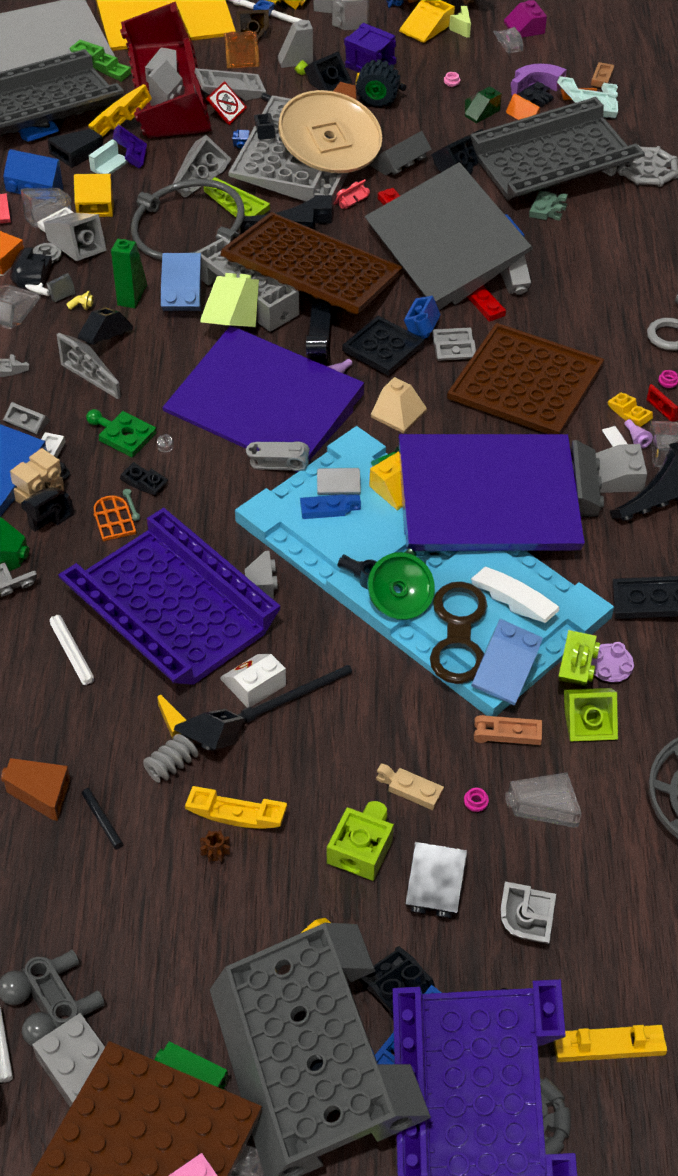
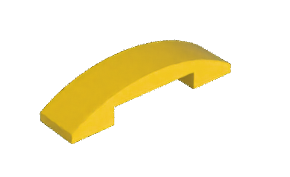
(234, 811)

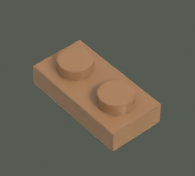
(602, 74)

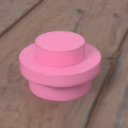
(452, 79)

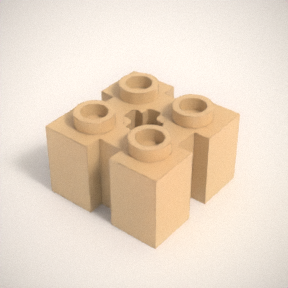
(37, 474)

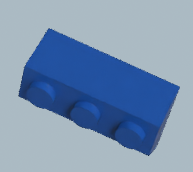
(31, 171)

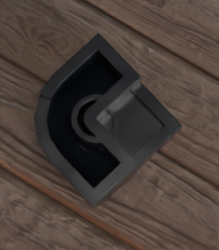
(30, 268)
(47, 506)

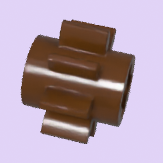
(215, 845)

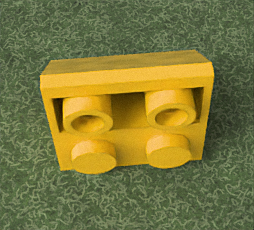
(94, 194)

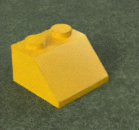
(386, 480)

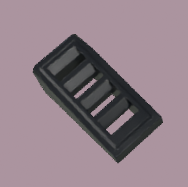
(264, 126)

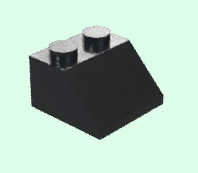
(327, 72)

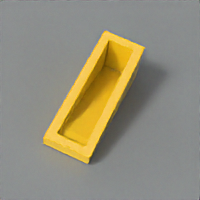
(170, 715)

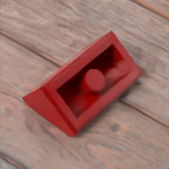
(662, 403)

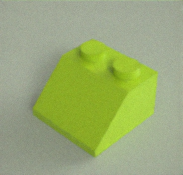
(591, 714)

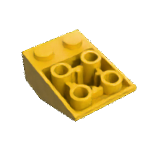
(428, 19)

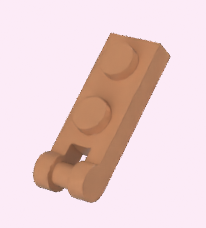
(508, 730)

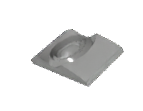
(244, 85)

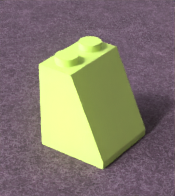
(232, 301)

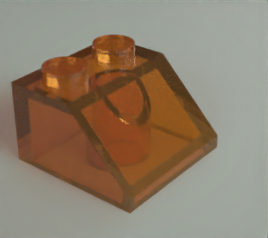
(241, 49)

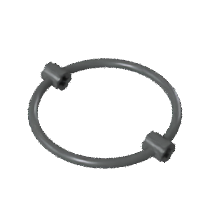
(151, 203)

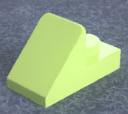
(461, 22)

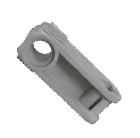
(278, 455)

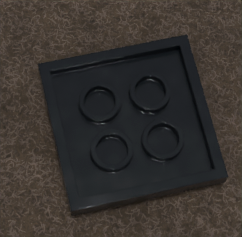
(383, 345)

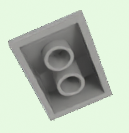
(622, 469)

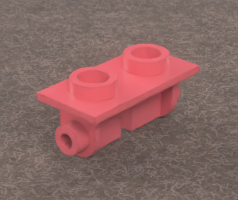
(346, 197)

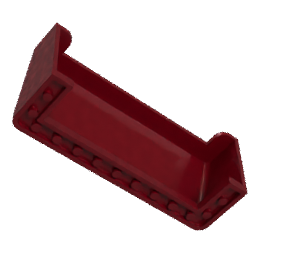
(145, 36)

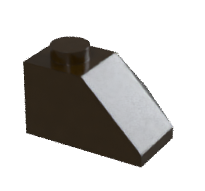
(253, 21)

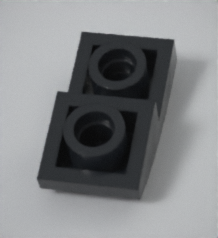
(143, 480)

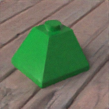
(12, 546)

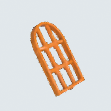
(116, 509)

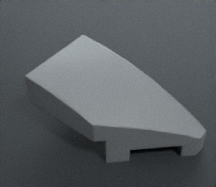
(12, 367)

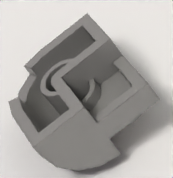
(527, 912)

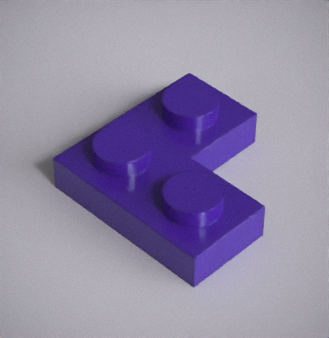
(135, 147)

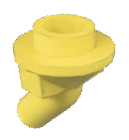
(86, 301)

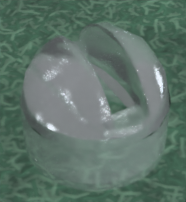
(161, 443)

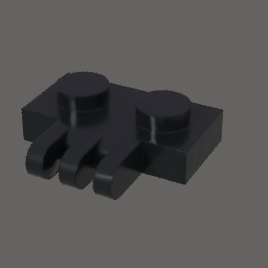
(537, 94)

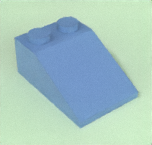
(181, 282)
(507, 661)

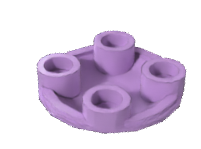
(613, 662)

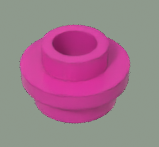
(668, 379)
(476, 794)

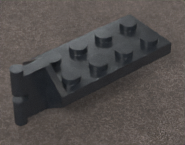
(645, 597)

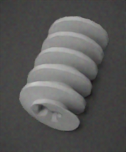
(168, 756)

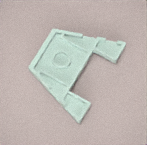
(607, 97)

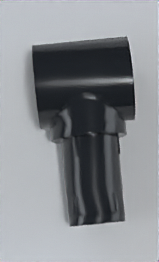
(359, 569)

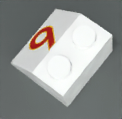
(256, 679)

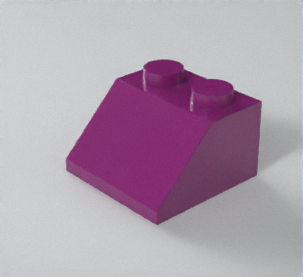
(527, 19)

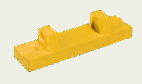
(610, 1043)

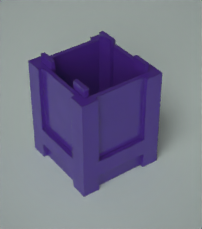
(369, 44)

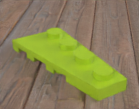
(252, 205)

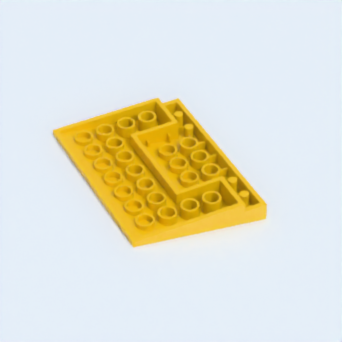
(202, 17)

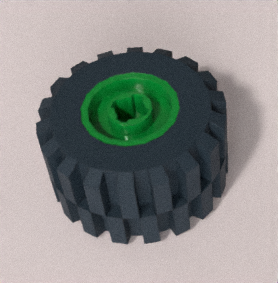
(378, 83)

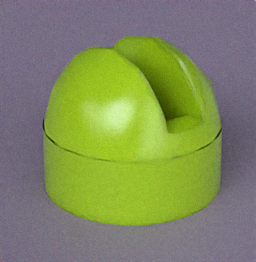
(300, 67)

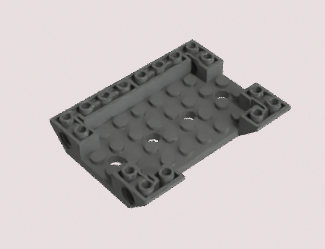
(275, 1053)

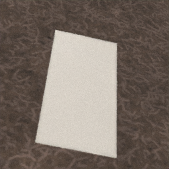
(614, 436)

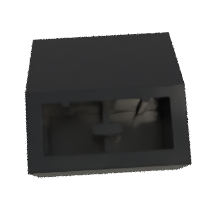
(212, 729)

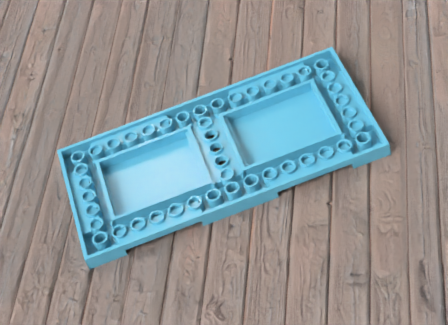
(378, 530)

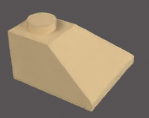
(398, 406)

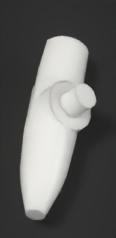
(38, 289)

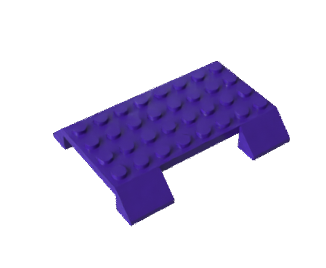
(478, 1080)

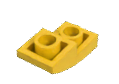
(627, 408)

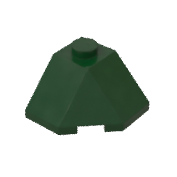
(483, 104)

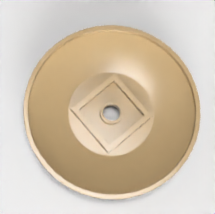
(324, 113)

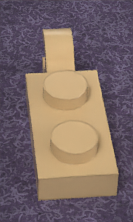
(410, 786)

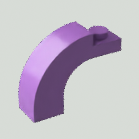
(543, 73)

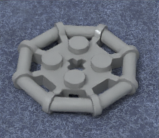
(651, 167)

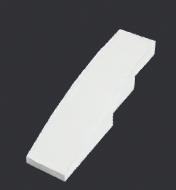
(520, 597)

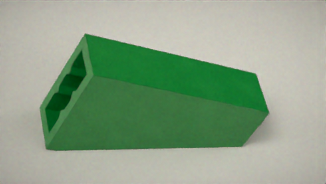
(128, 273)

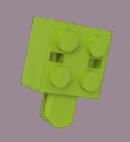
(577, 658)
(361, 840)

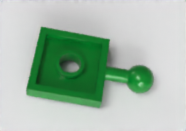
(123, 423)

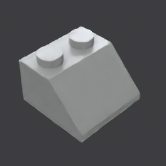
(350, 13)
(164, 83)

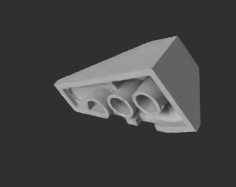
(203, 161)
(83, 361)

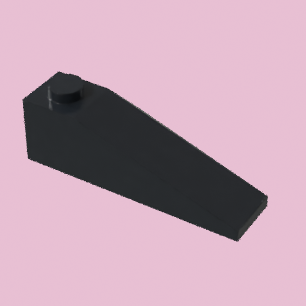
(456, 152)

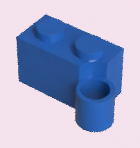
(422, 316)

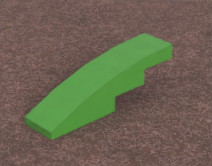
(103, 62)

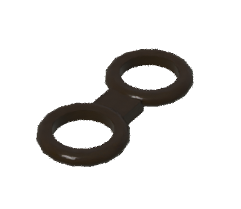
(458, 631)

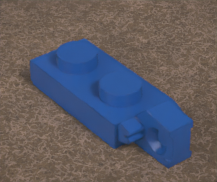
(329, 506)

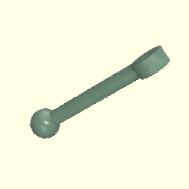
(127, 493)

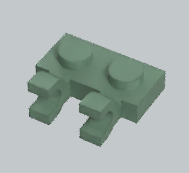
(547, 204)

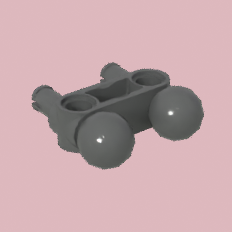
(48, 994)

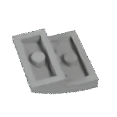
(453, 343)

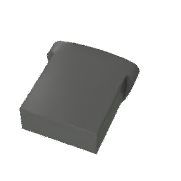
(61, 287)

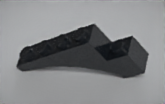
(313, 211)
(657, 492)

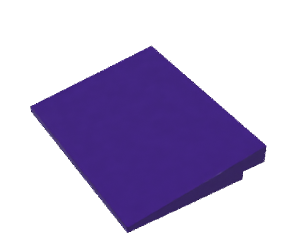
(264, 394)
(489, 492)

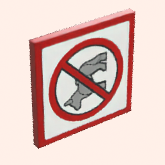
(226, 103)

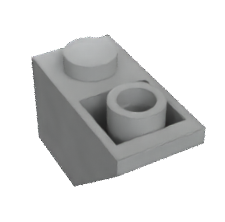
(261, 572)

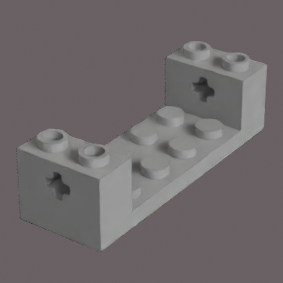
(276, 301)

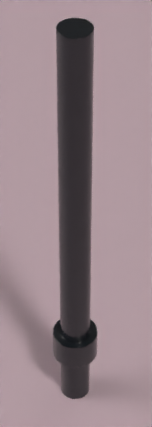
(251, 713)

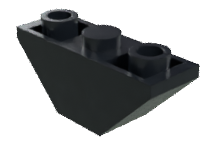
(103, 325)

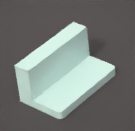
(106, 159)

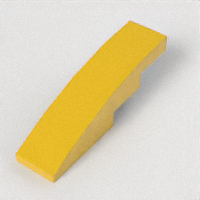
(121, 110)

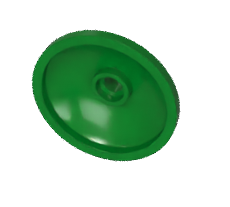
(410, 576)

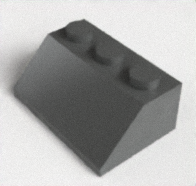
(402, 154)
(586, 479)

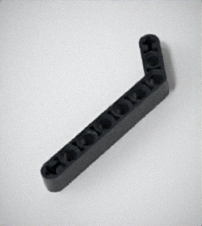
(318, 339)

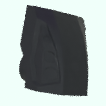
(396, 971)

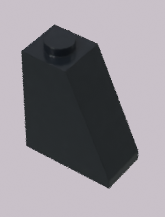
(75, 146)

